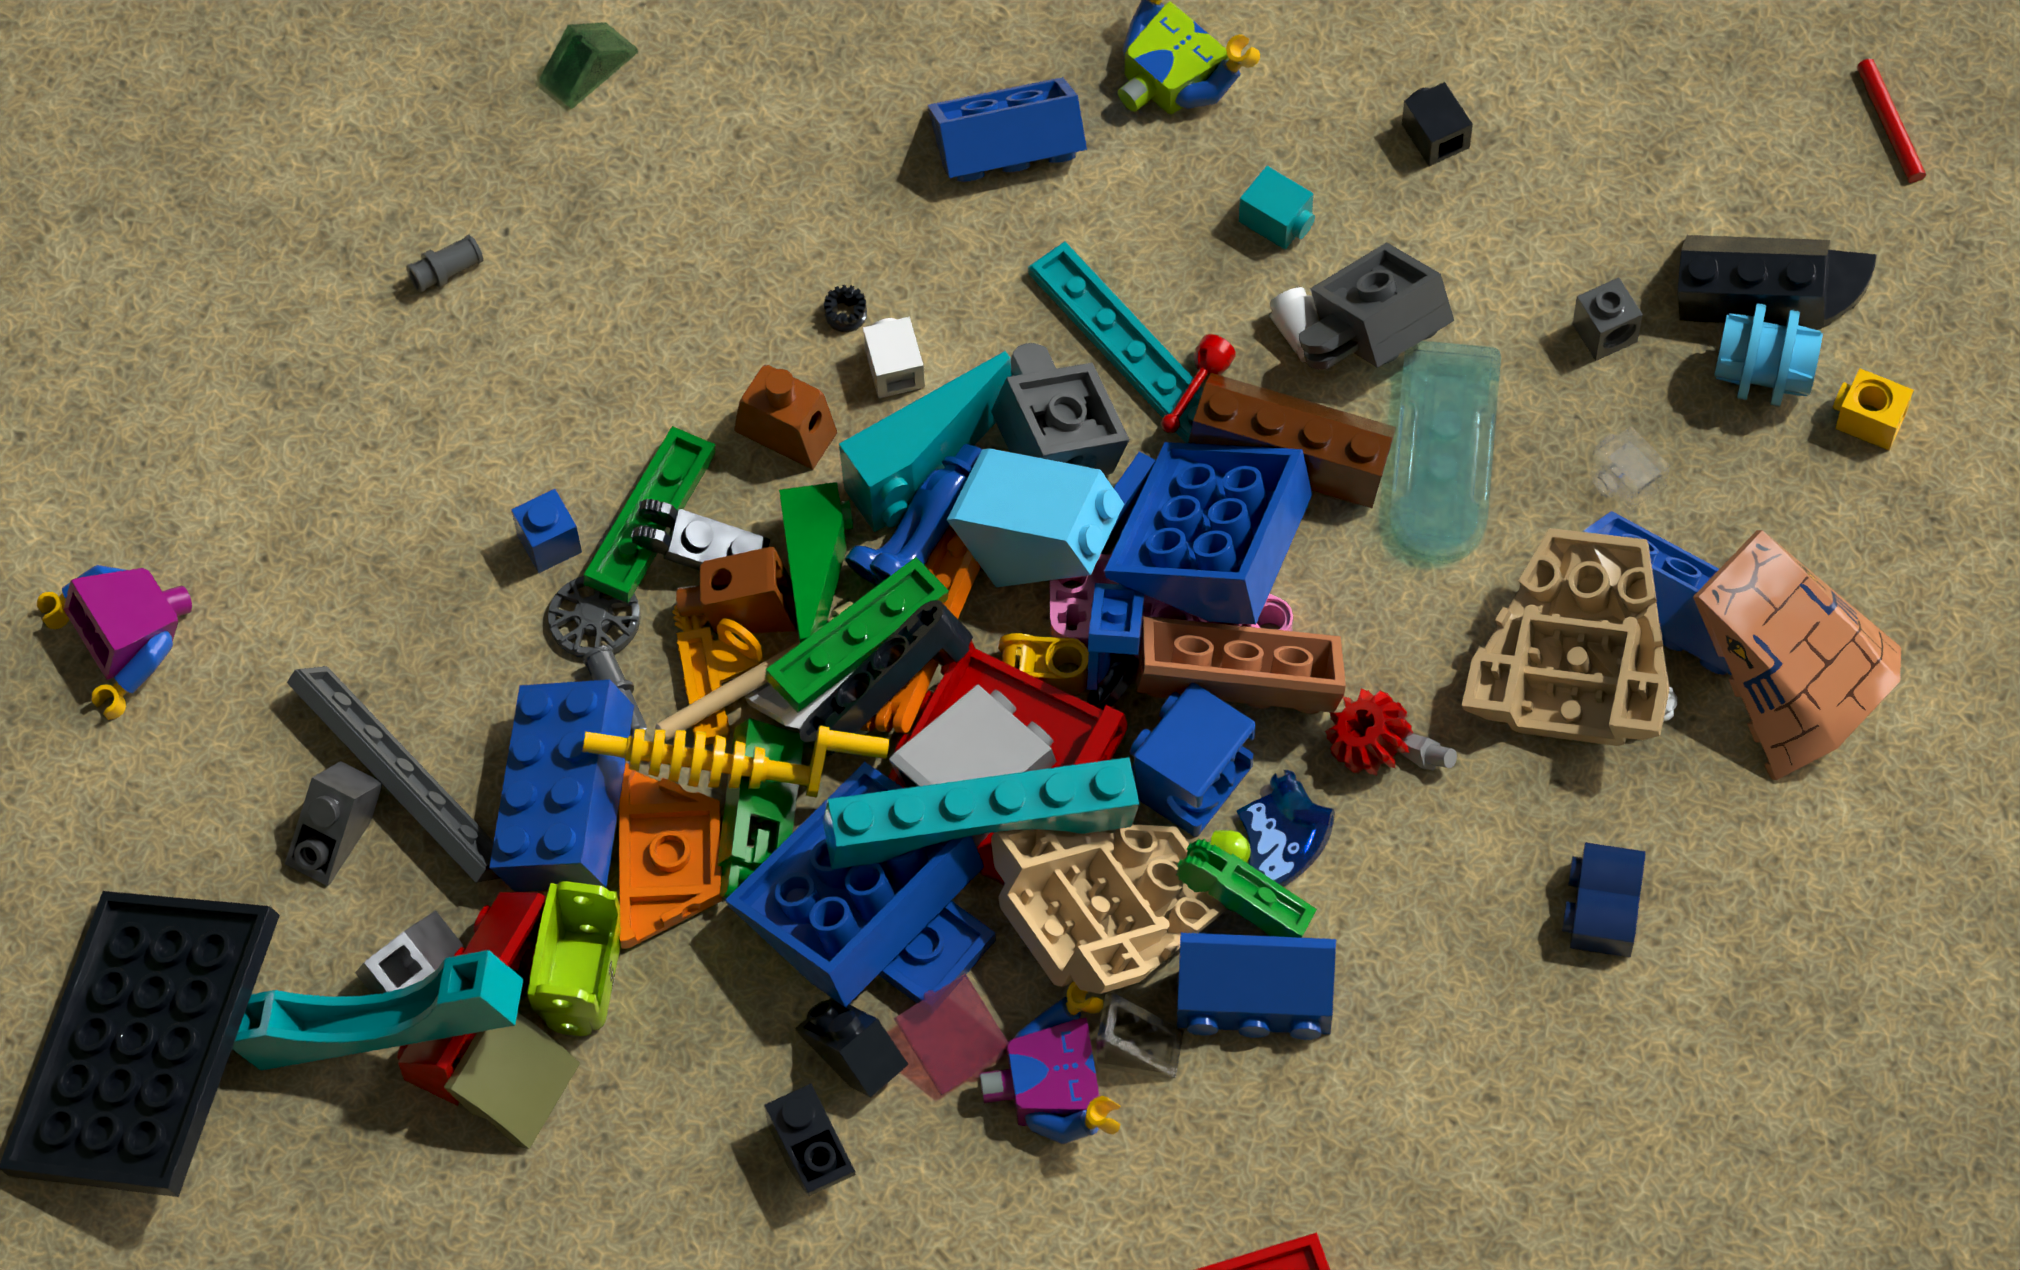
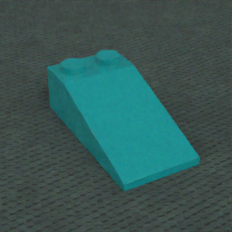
(897, 453)

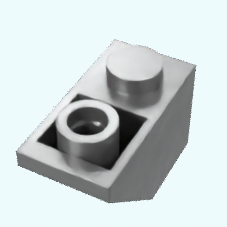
(332, 821)
(409, 956)

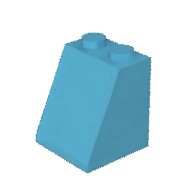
(1034, 517)

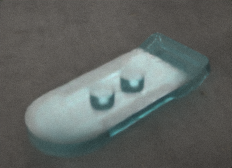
(1444, 450)

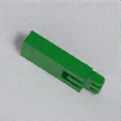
(771, 804)

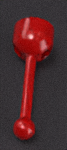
(1210, 356)

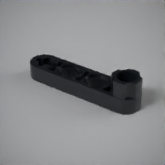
(925, 635)

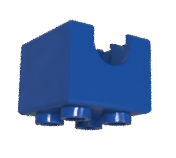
(1192, 758)

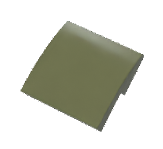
(513, 1079)

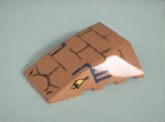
(1795, 653)

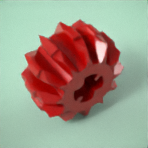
(1369, 732)

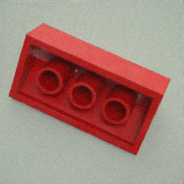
(511, 934)

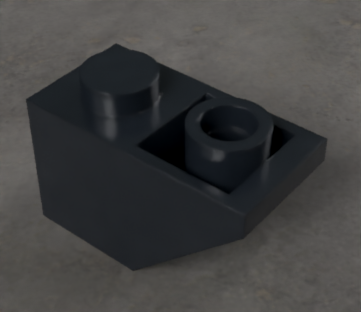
(852, 1045)
(808, 1140)

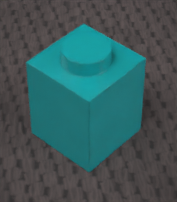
(1277, 208)

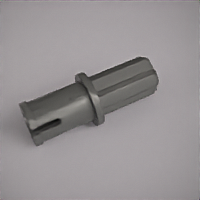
(604, 666)

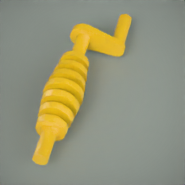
(737, 764)

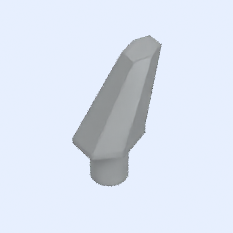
(1429, 753)

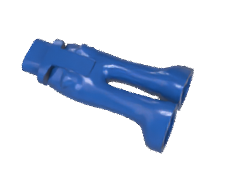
(922, 523)

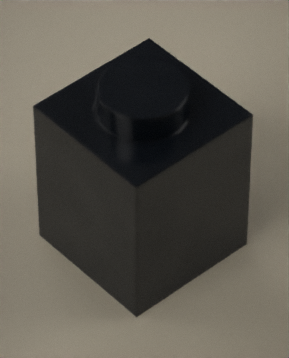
(1436, 123)

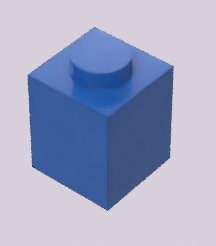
(546, 530)

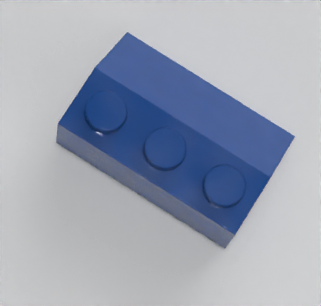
(1008, 129)
(1256, 985)

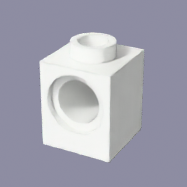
(893, 356)

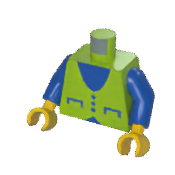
(1178, 60)

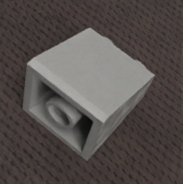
(971, 742)

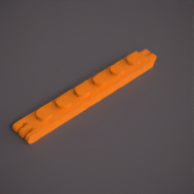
(957, 571)

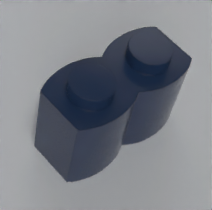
(1605, 899)

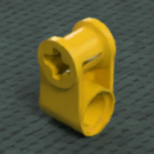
(1044, 655)

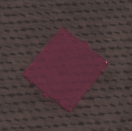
(952, 1034)

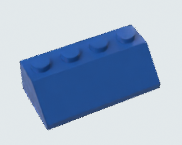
(1676, 580)

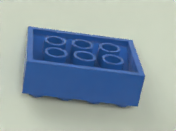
(1213, 528)
(855, 919)

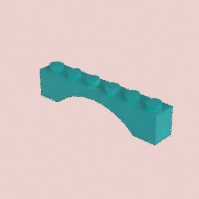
(898, 821)
(457, 999)

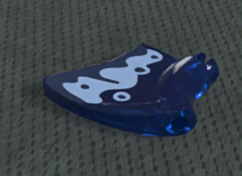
(1286, 829)

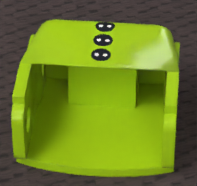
(575, 957)

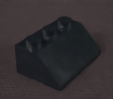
(1738, 272)

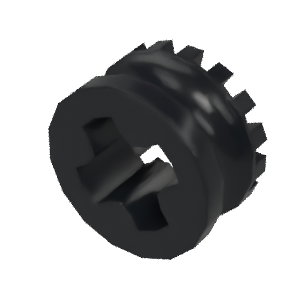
(850, 297)

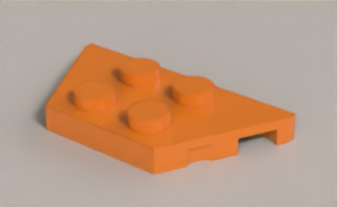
(665, 855)

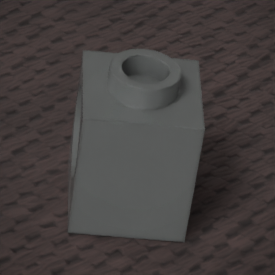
(1607, 319)

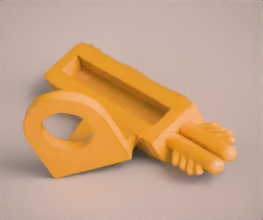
(713, 662)

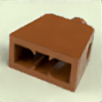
(781, 411)
(745, 589)

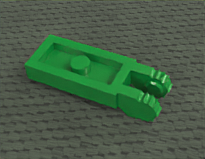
(1244, 890)

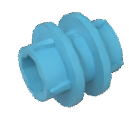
(1768, 354)

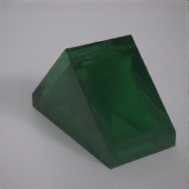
(584, 60)

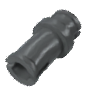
(438, 266)

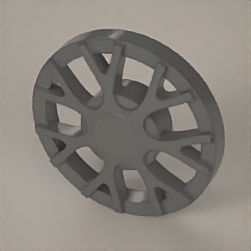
(593, 618)

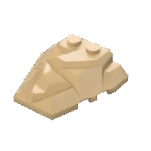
(1577, 645)
(1099, 902)

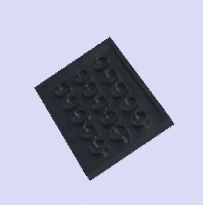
(139, 1043)

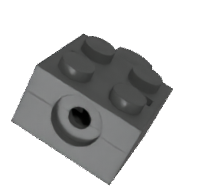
(1375, 309)
(1058, 412)

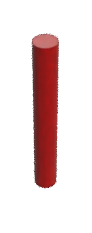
(1891, 120)

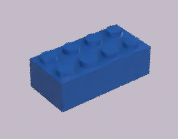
(555, 799)

